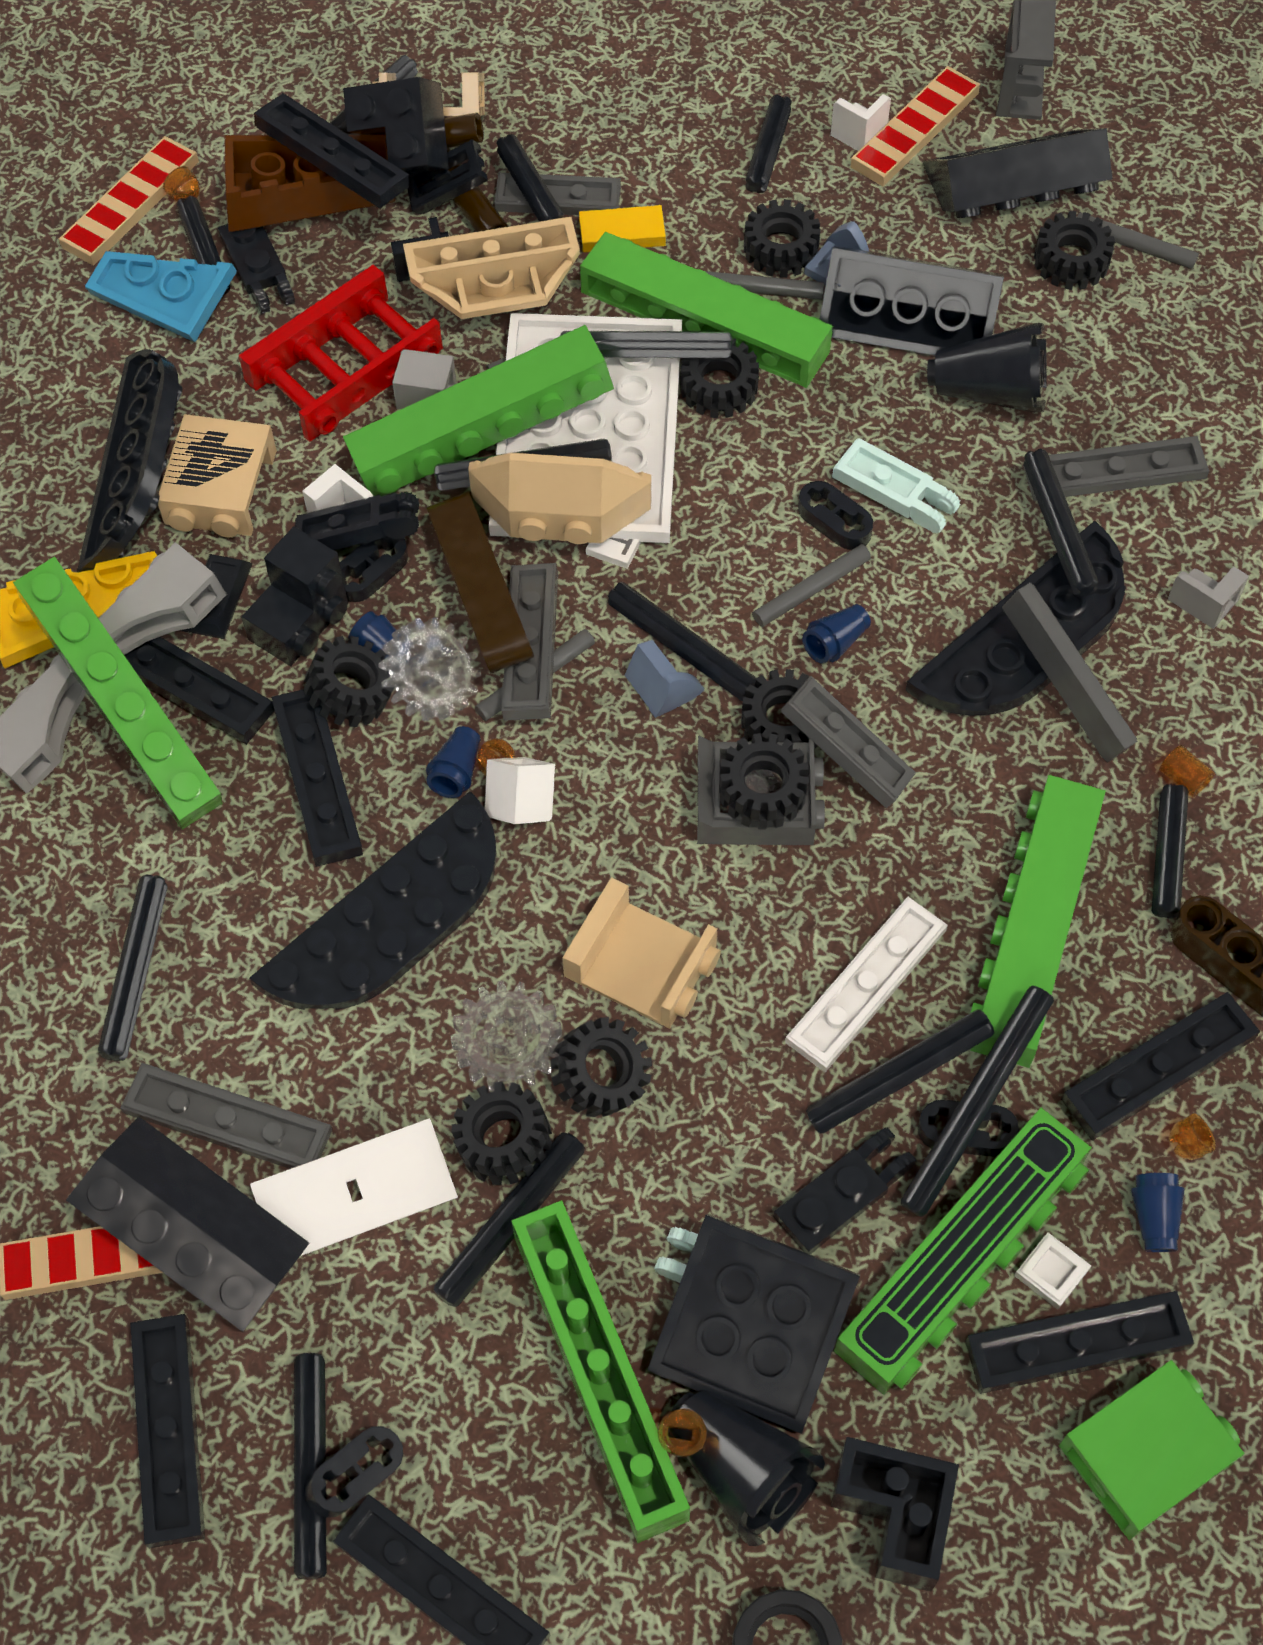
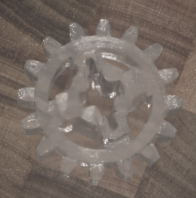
(426, 647)
(519, 1017)

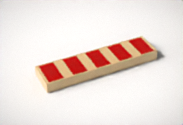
(915, 126)
(126, 201)
(67, 1262)

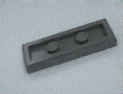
(569, 192)
(848, 742)

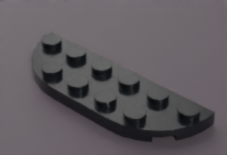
(132, 456)
(991, 664)
(389, 917)

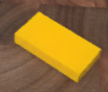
(638, 224)

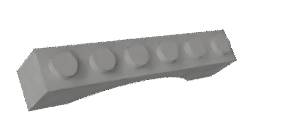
(165, 599)

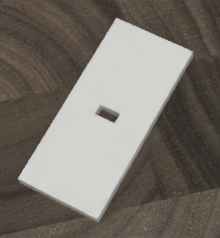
(395, 1176)

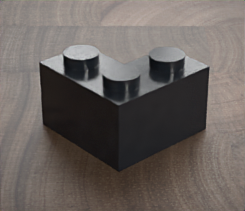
(408, 115)
(302, 598)
(910, 1495)

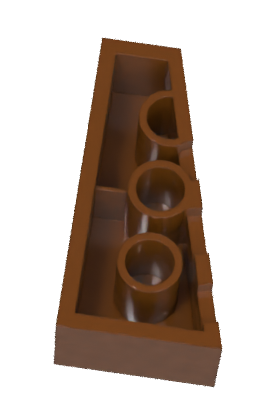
(277, 186)

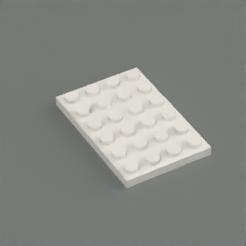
(633, 417)

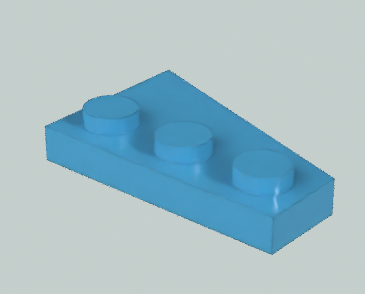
(161, 291)

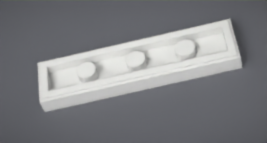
(866, 984)

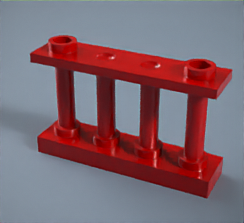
(317, 325)

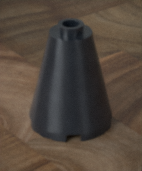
(994, 369)
(749, 1466)

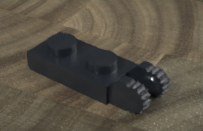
(257, 264)
(362, 520)
(841, 1193)

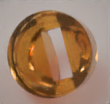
(181, 184)
(486, 752)
(1193, 1137)
(685, 1420)

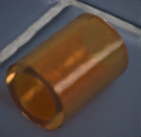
(1187, 770)

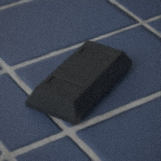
(232, 576)

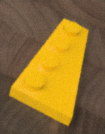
(100, 587)

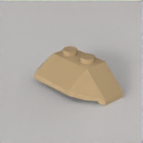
(494, 267)
(559, 496)

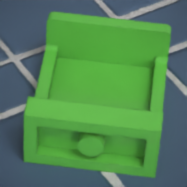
(1151, 1448)

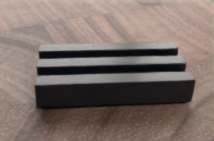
(447, 183)

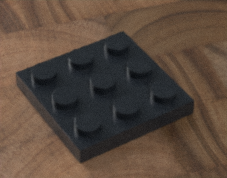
(754, 1322)

